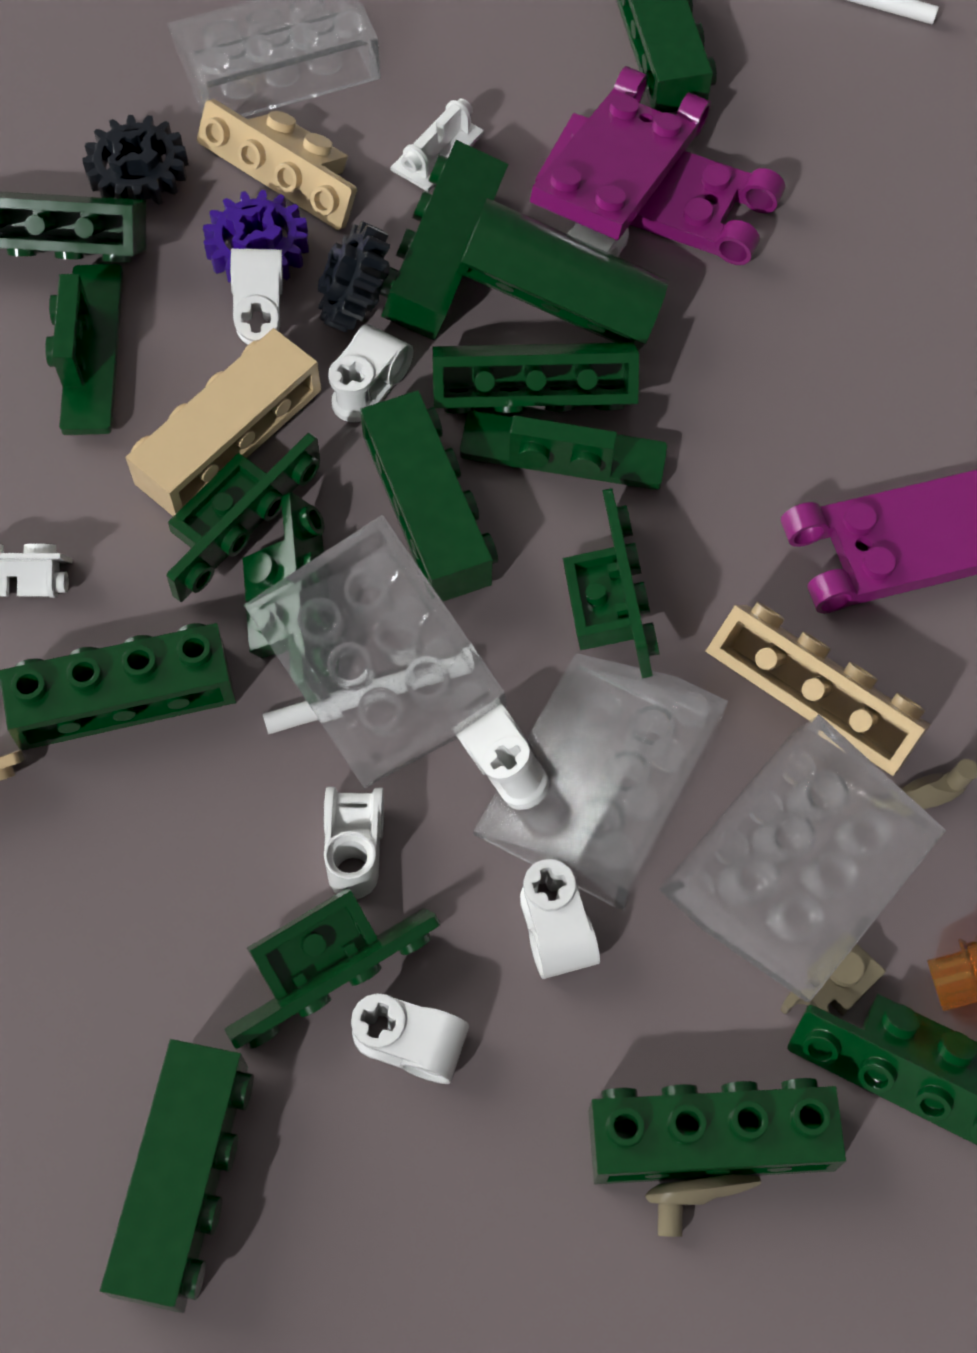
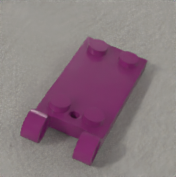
(618, 157)
(681, 204)
(911, 534)

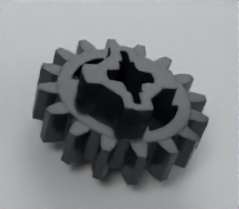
(135, 160)
(353, 276)

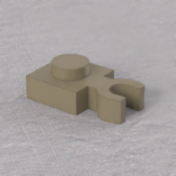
(845, 986)

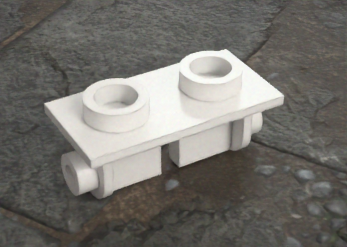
(438, 139)
(35, 570)

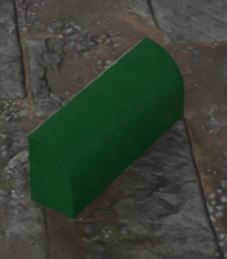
(563, 275)

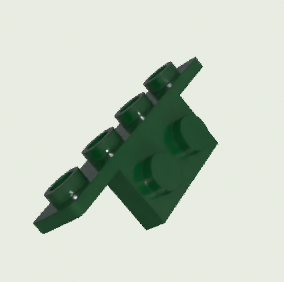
(86, 346)
(563, 449)
(230, 509)
(266, 567)
(603, 594)
(319, 955)
(898, 1059)

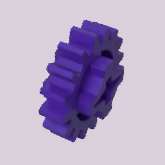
(256, 226)

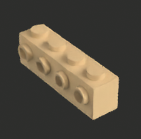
(224, 419)
(813, 684)

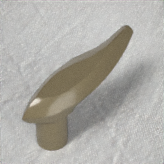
(942, 787)
(693, 1192)

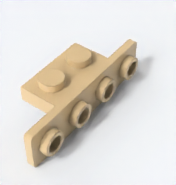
(282, 158)

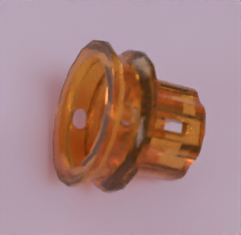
(956, 976)

